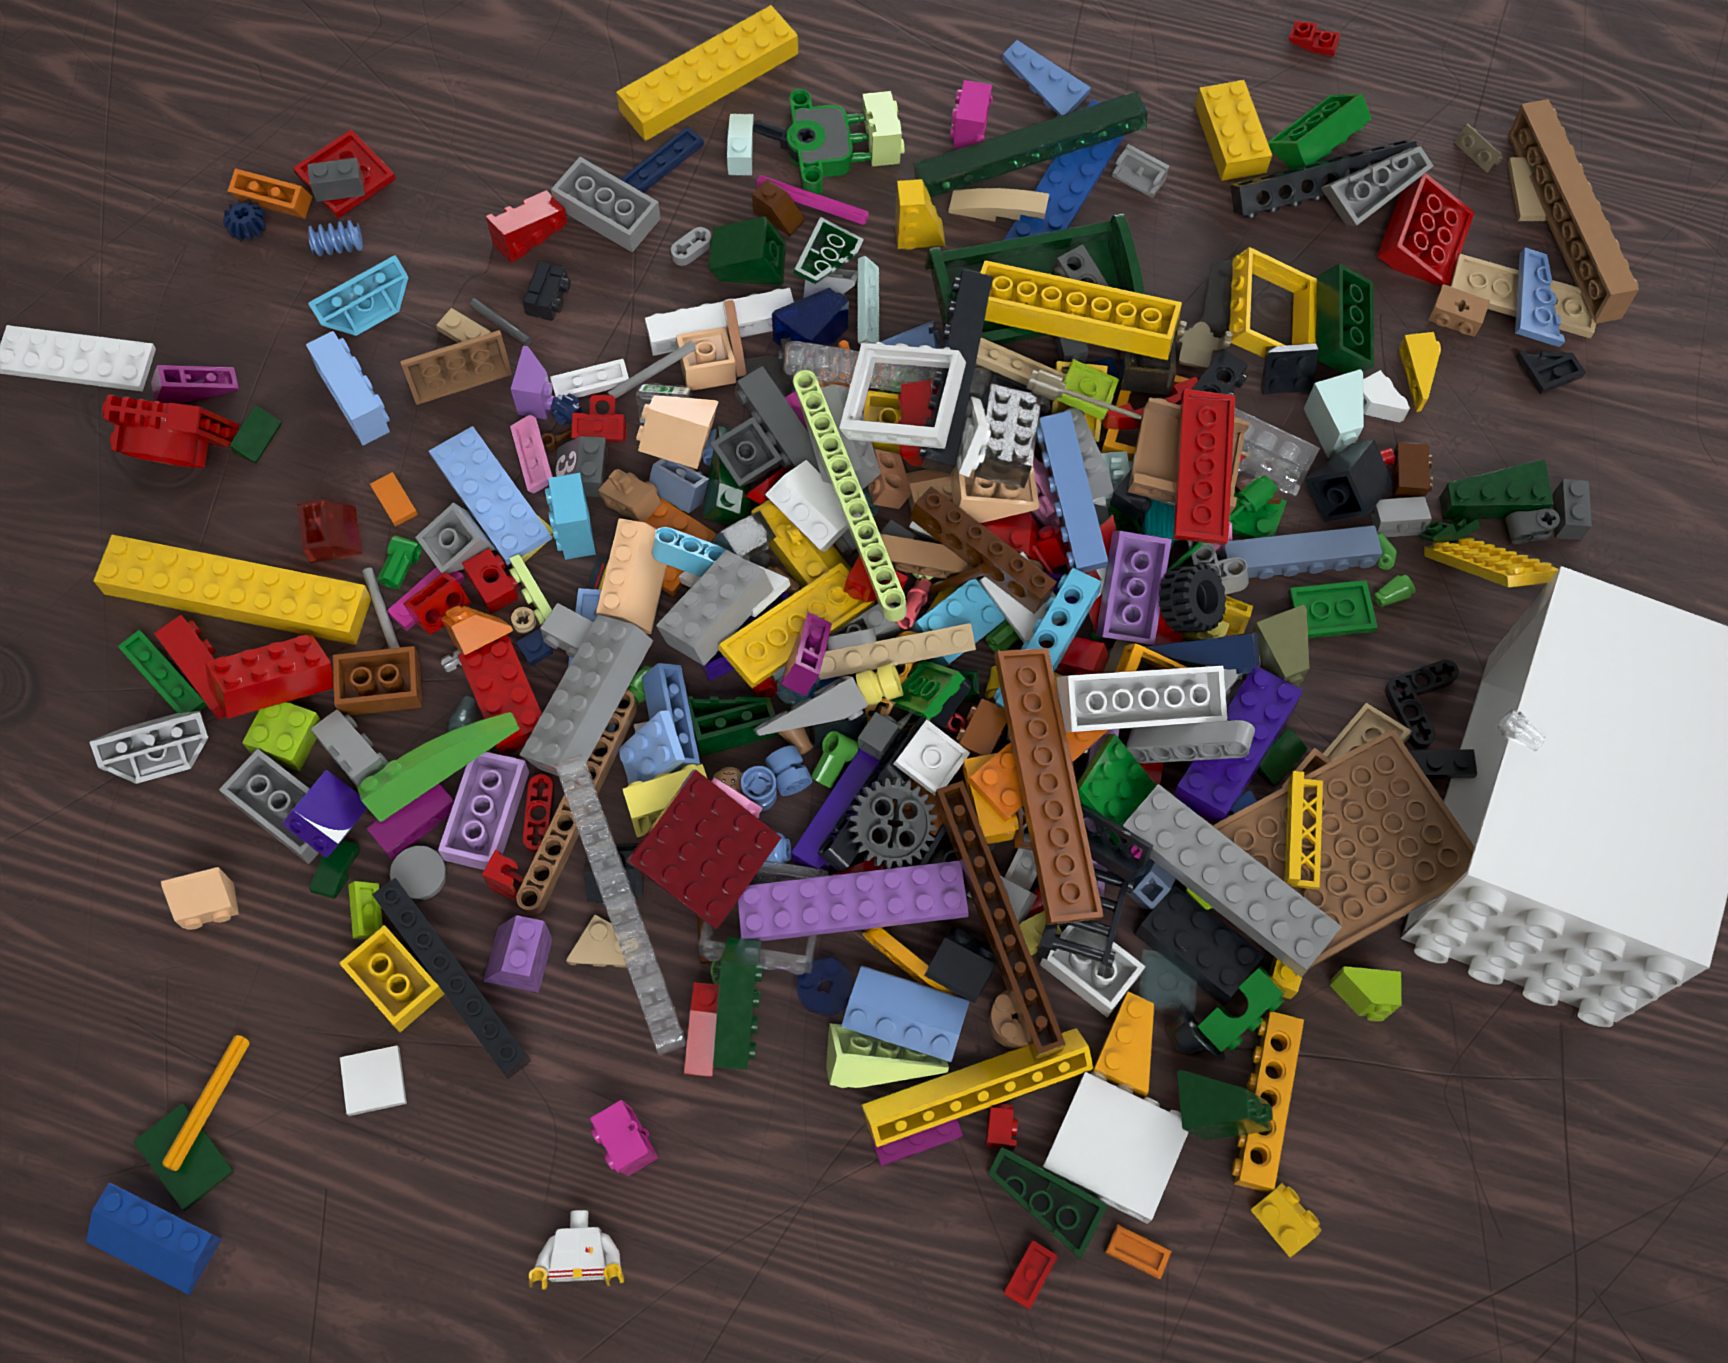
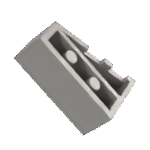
(348, 747)

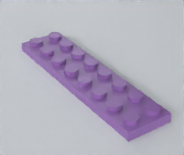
(853, 901)

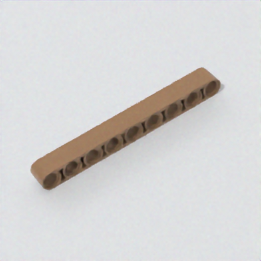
(568, 838)

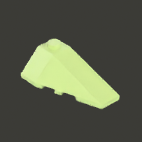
(868, 1061)

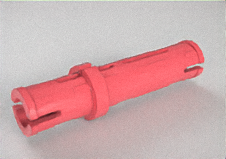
(916, 599)

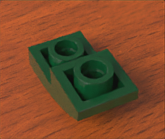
(1447, 532)
(332, 870)

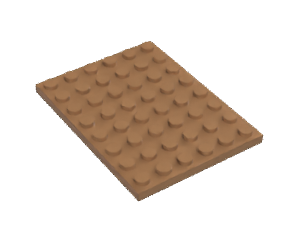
(1382, 839)

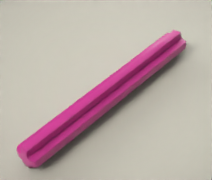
(820, 202)

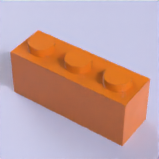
(270, 193)

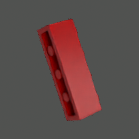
(190, 655)

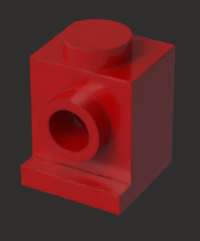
(1052, 545)
(1001, 1127)

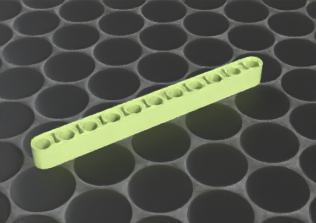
(851, 503)

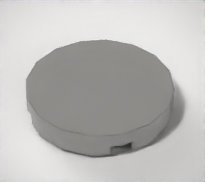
(419, 872)

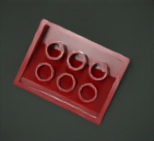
(1426, 232)

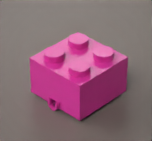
(970, 114)
(621, 1135)

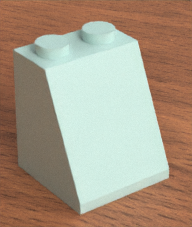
(1337, 411)

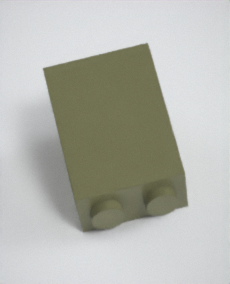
(1285, 645)

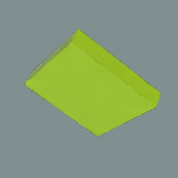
(1090, 383)

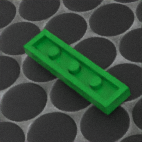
(161, 674)

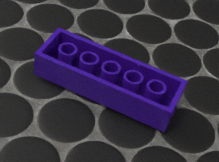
(1217, 784)

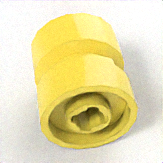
(879, 684)

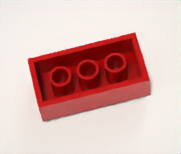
(269, 675)
(502, 688)

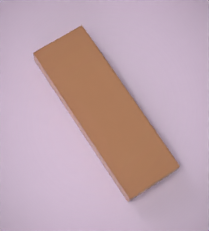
(734, 337)

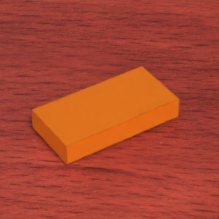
(393, 499)
(1138, 1252)

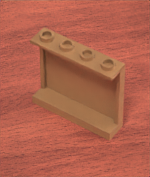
(1157, 452)

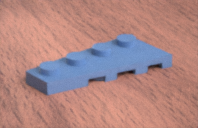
(1053, 84)
(1536, 301)

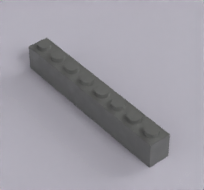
(783, 430)

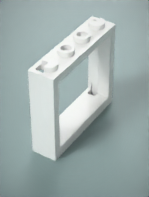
(897, 433)

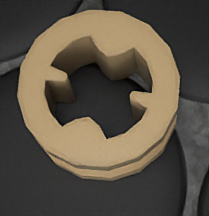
(523, 628)

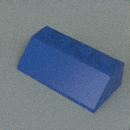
(150, 1238)

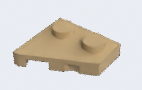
(597, 946)

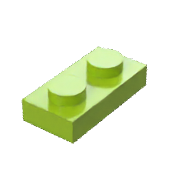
(365, 910)

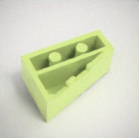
(882, 128)

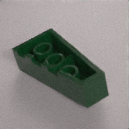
(737, 1003)

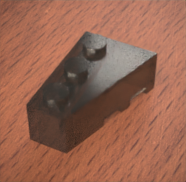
(1217, 298)

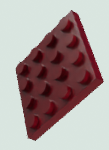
(704, 849)

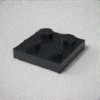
(1289, 369)

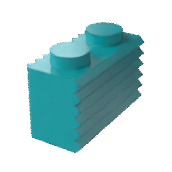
(1159, 521)

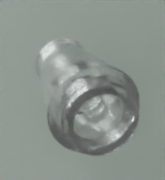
(1521, 730)

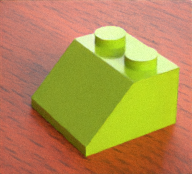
(1369, 991)

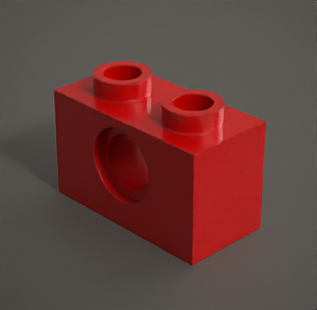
(495, 594)

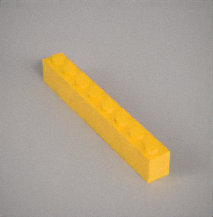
(973, 1089)

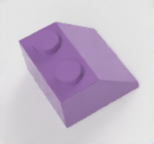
(531, 387)

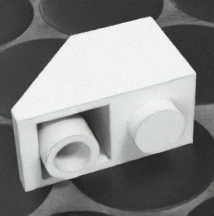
(1382, 399)

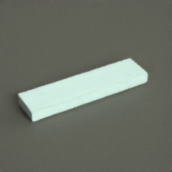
(868, 301)

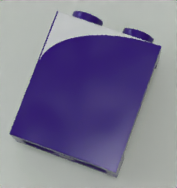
(325, 814)

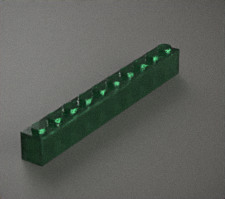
(1032, 144)

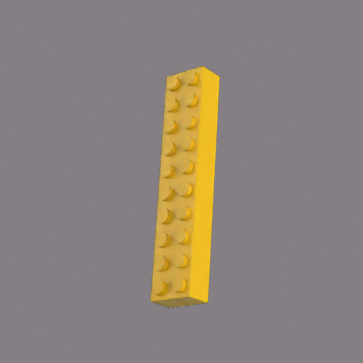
(233, 589)

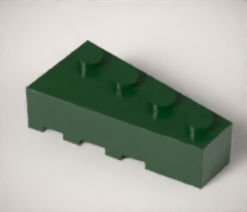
(1498, 493)
(1053, 1202)

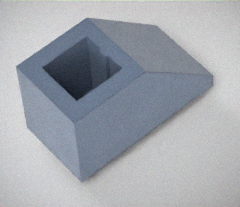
(1151, 886)

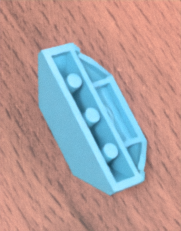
(363, 299)

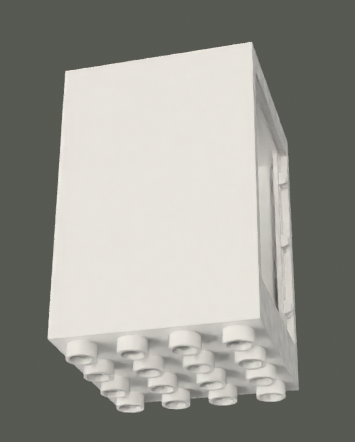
(1611, 840)

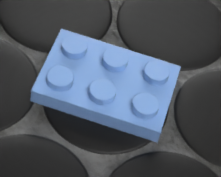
(652, 750)

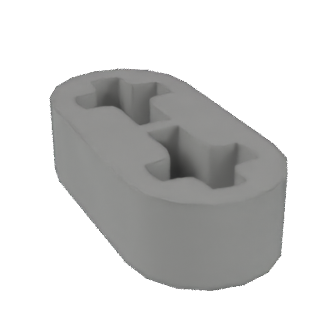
(691, 246)
(851, 639)

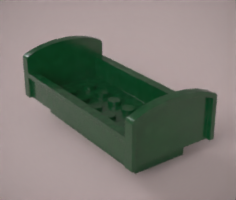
(1106, 242)

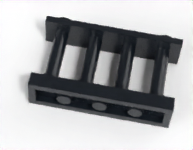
(1052, 941)

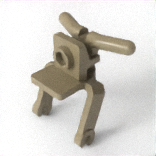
(1199, 344)

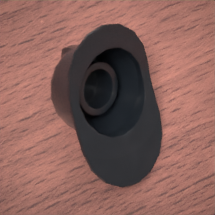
(1188, 1037)

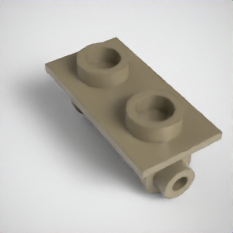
(1478, 148)

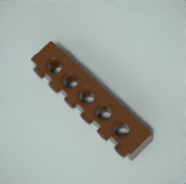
(980, 546)

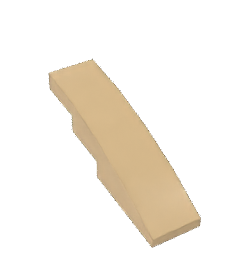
(993, 202)

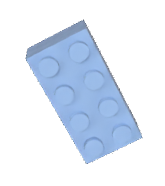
(349, 387)

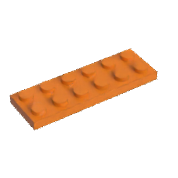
(998, 778)

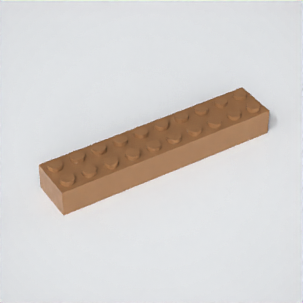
(1573, 213)

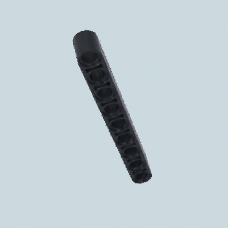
(837, 848)

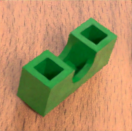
(1262, 994)

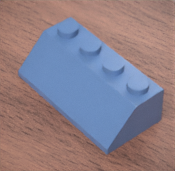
(905, 1013)

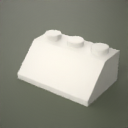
(810, 505)

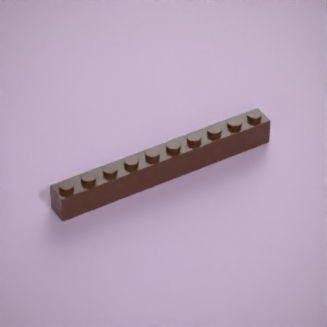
(999, 922)

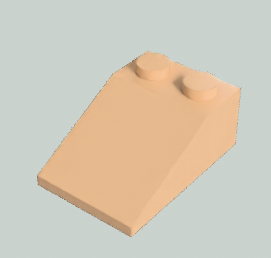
(990, 499)

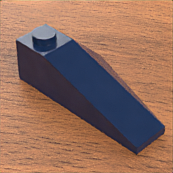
(1229, 651)

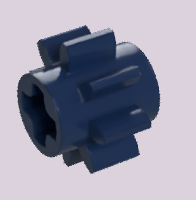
(564, 407)

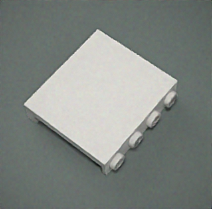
(1117, 1146)

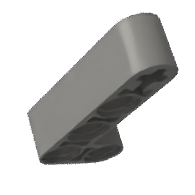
(1225, 568)

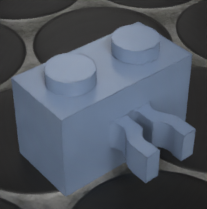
(679, 484)

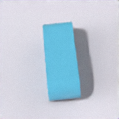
(684, 551)

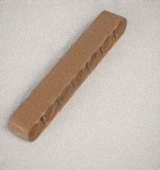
(926, 558)

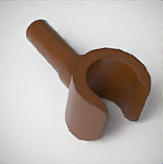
(555, 439)

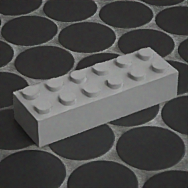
(587, 693)

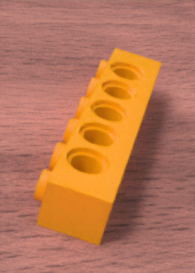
(1287, 1031)

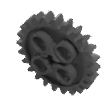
(916, 826)

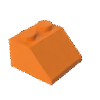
(472, 628)

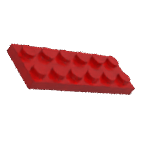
(1204, 467)

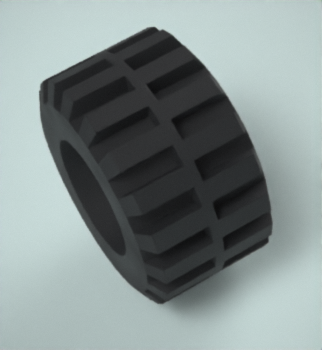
(1192, 598)

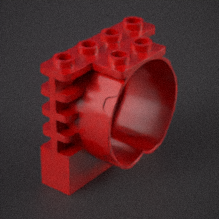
(166, 431)

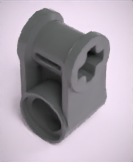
(1531, 525)

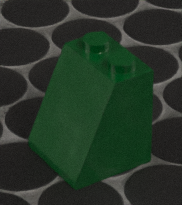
(748, 253)
(1220, 1109)

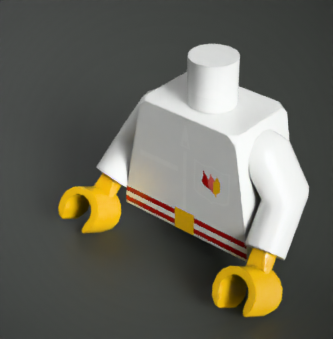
(577, 1255)

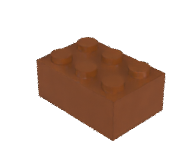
(377, 681)

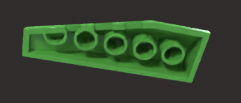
(431, 763)

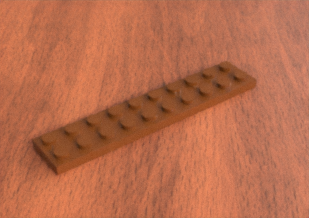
(1048, 786)

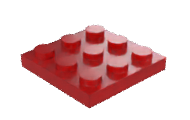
(348, 146)

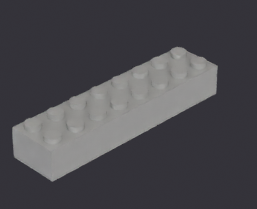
(1232, 881)

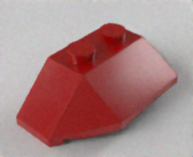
(1017, 531)

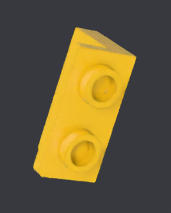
(1287, 1219)

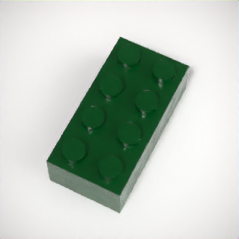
(1345, 320)

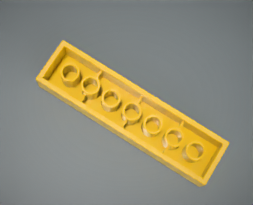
(707, 72)
(1081, 310)

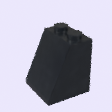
(1350, 482)

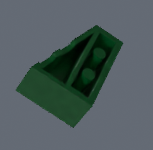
(728, 722)

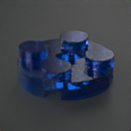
(820, 1002)

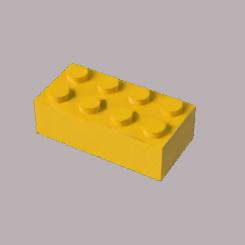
(1233, 130)

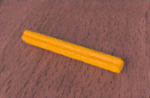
(205, 1103)

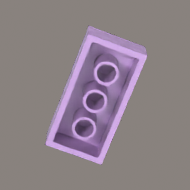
(483, 810)

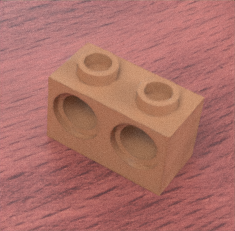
(891, 486)

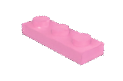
(531, 453)

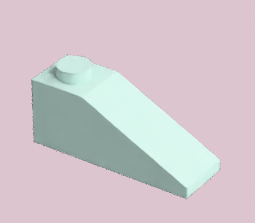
(740, 144)

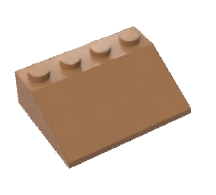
(457, 367)

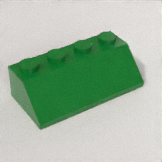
(1321, 129)

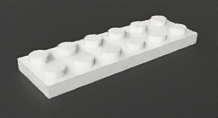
(75, 358)

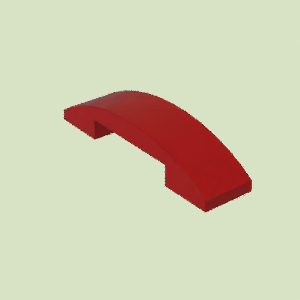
(1118, 421)

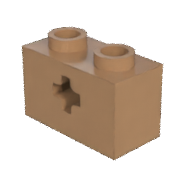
(1459, 310)

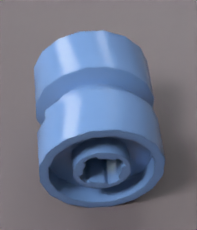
(789, 773)
(759, 786)

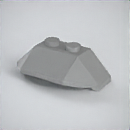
(152, 747)

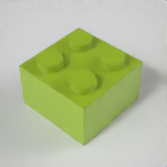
(283, 734)

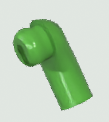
(1388, 554)

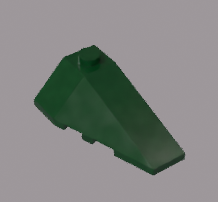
(826, 251)
(724, 499)

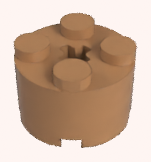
(1002, 1027)

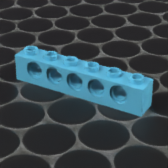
(1073, 585)

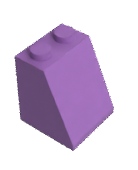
(519, 954)

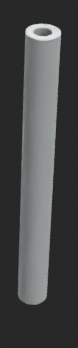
(653, 369)
(380, 608)

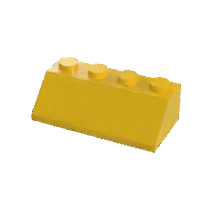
(803, 561)

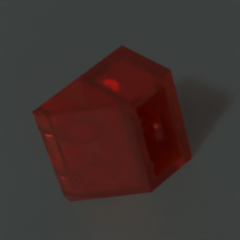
(329, 530)

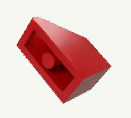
(859, 585)

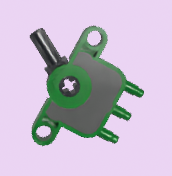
(817, 139)

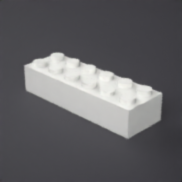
(1142, 698)

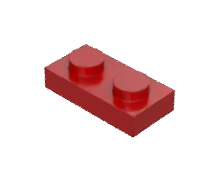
(1030, 1275)

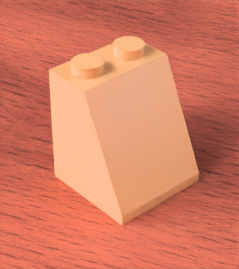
(677, 428)

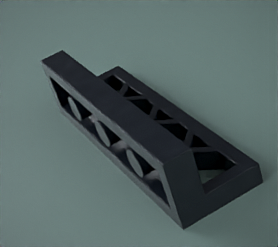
(1112, 856)

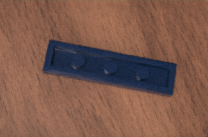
(664, 160)

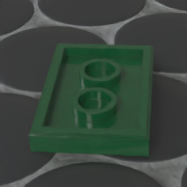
(200, 1170)

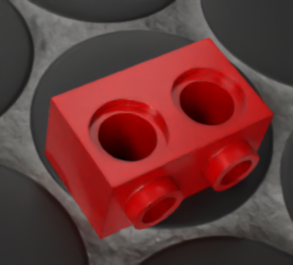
(434, 598)

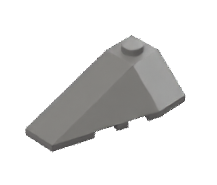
(831, 703)

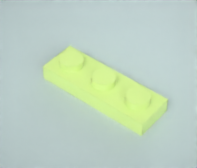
(531, 591)

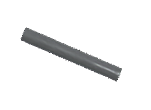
(500, 322)

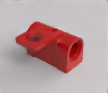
(610, 425)

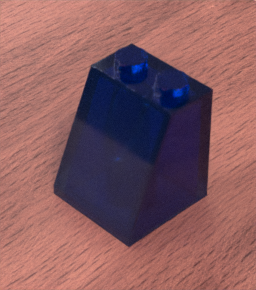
(813, 319)

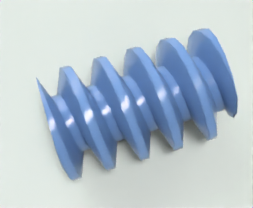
(335, 238)

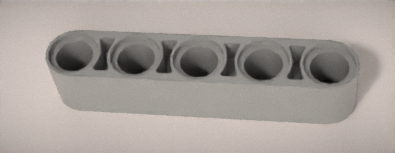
(1191, 741)

